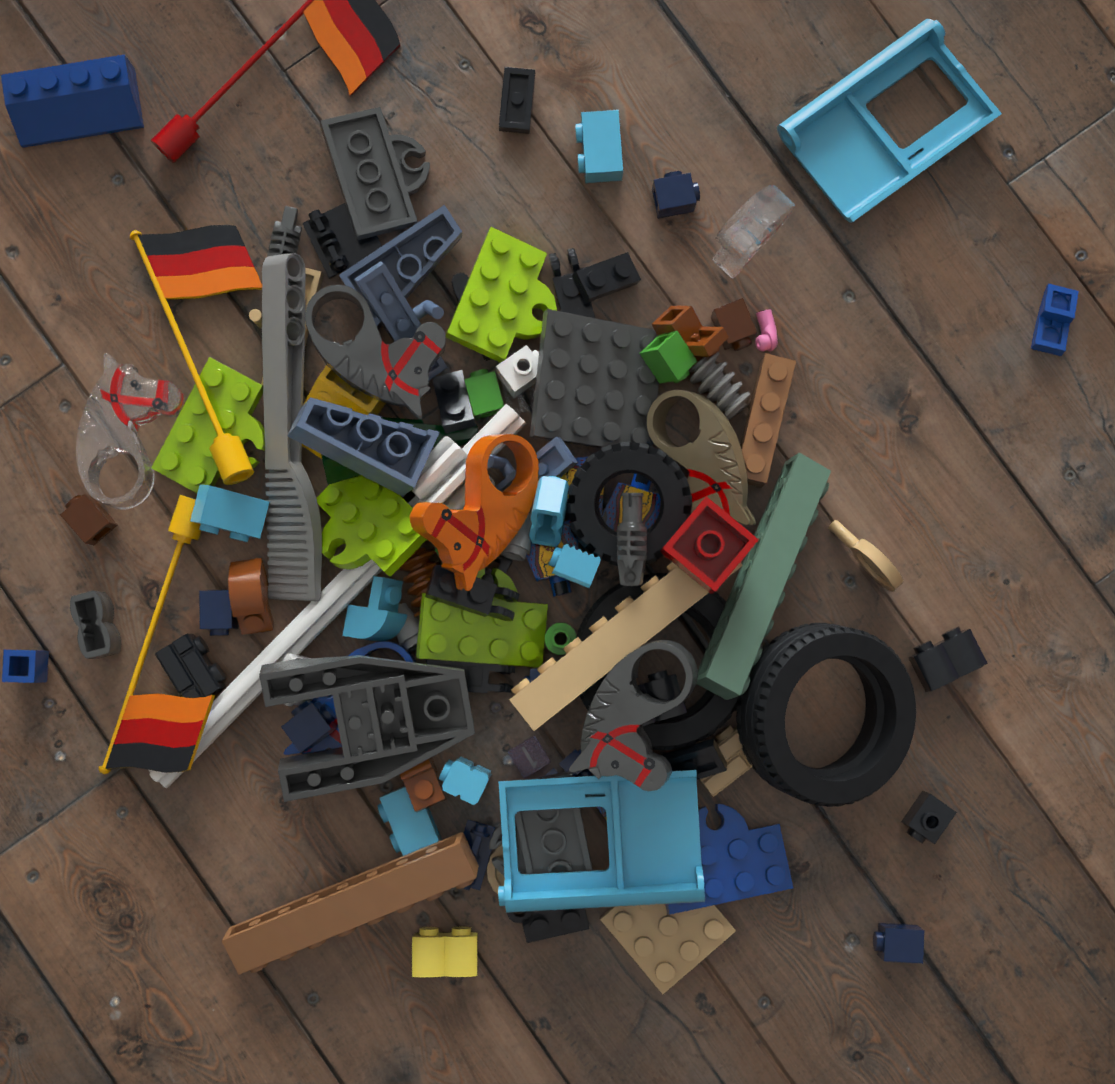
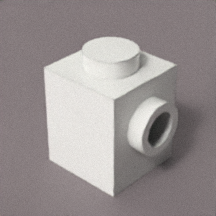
(518, 371)

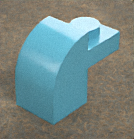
(380, 619)

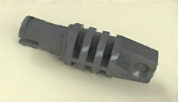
(285, 234)
(631, 541)

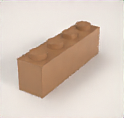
(765, 416)

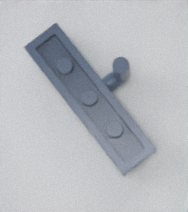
(394, 310)
(553, 460)

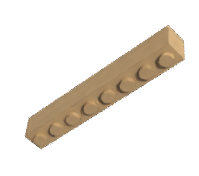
(609, 644)

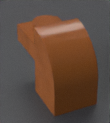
(700, 339)
(248, 596)
(423, 785)

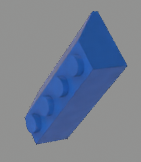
(73, 100)

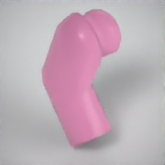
(768, 337)

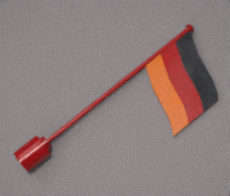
(351, 34)

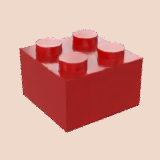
(709, 545)

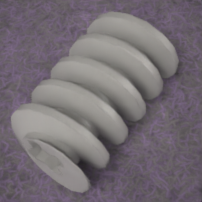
(719, 386)

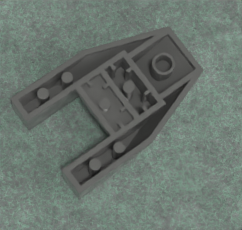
(385, 714)

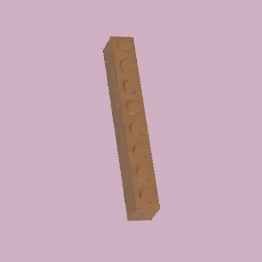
(351, 904)

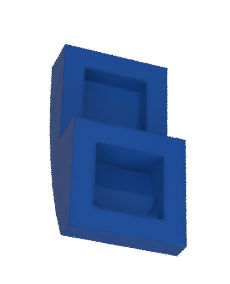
(1054, 319)

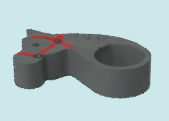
(383, 371)
(613, 728)

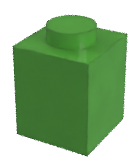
(668, 357)
(484, 393)

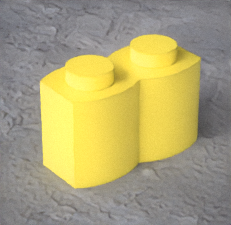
(445, 953)

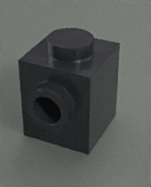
(928, 818)

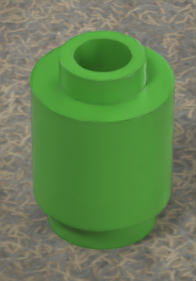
(552, 631)

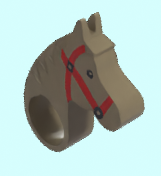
(712, 460)

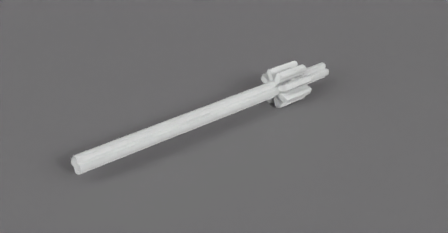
(439, 482)

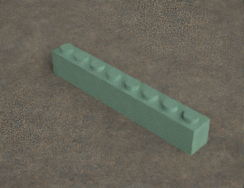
(763, 577)

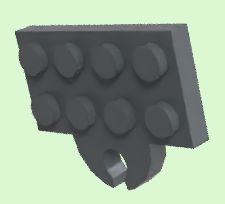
(374, 171)
(547, 840)

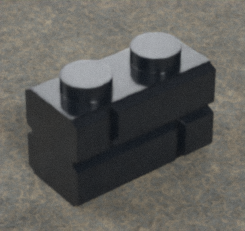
(190, 667)

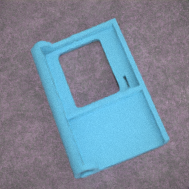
(848, 147)
(649, 844)

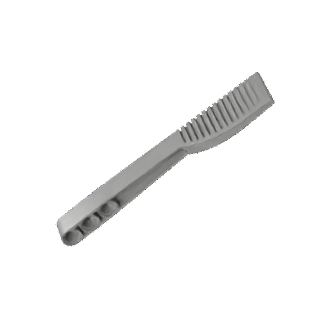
(293, 507)

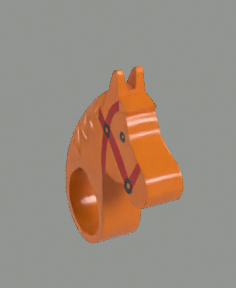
(490, 518)

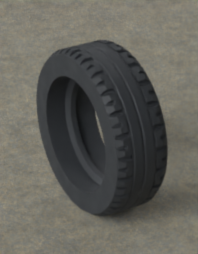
(708, 712)
(886, 724)

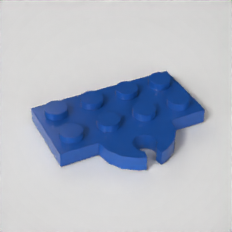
(738, 860)

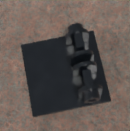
(336, 241)

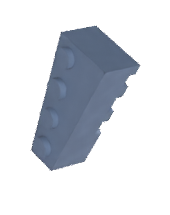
(411, 254)
(369, 445)

